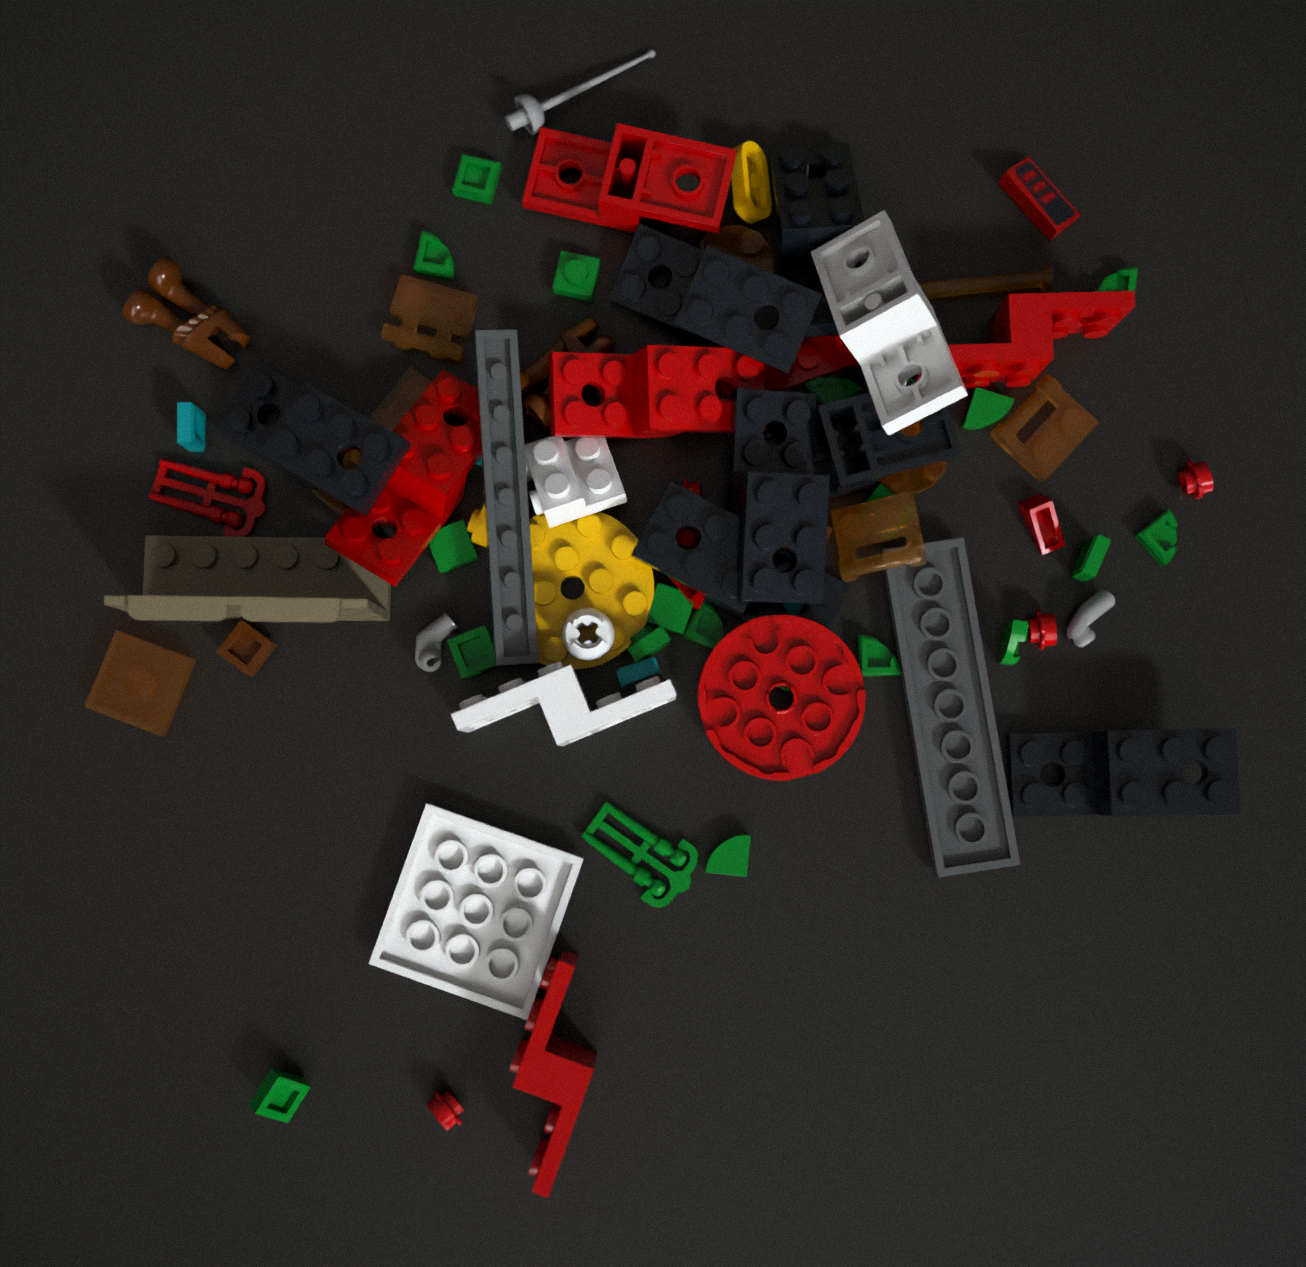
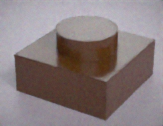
(246, 648)

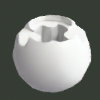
(587, 618)

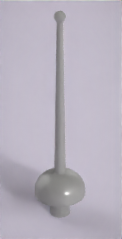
(531, 112)

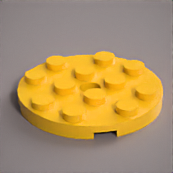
(598, 554)

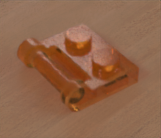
(1054, 437)
(876, 523)

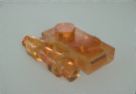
(435, 307)

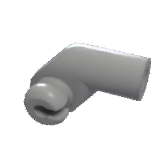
(1088, 612)
(429, 642)

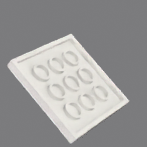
(476, 911)

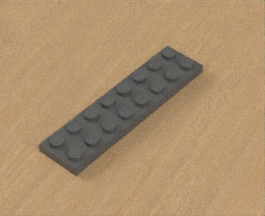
(951, 712)

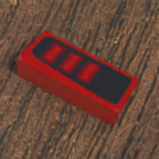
(1038, 198)

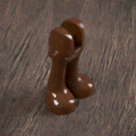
(571, 340)

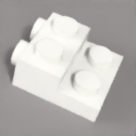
(572, 478)

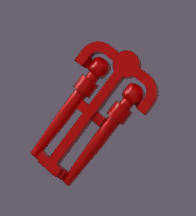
(253, 506)

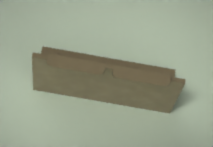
(253, 582)

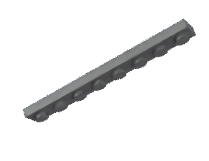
(505, 497)

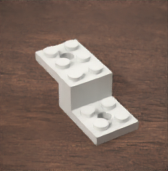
(887, 323)
(562, 703)

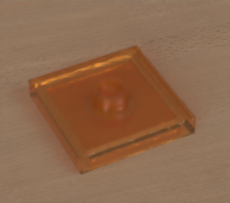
(140, 683)

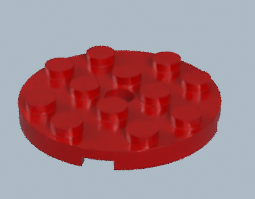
(791, 739)

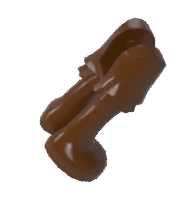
(194, 334)

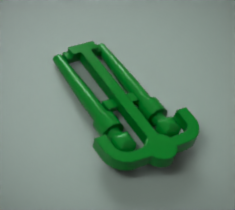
(679, 880)

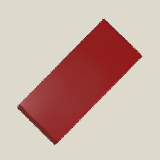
(1042, 522)

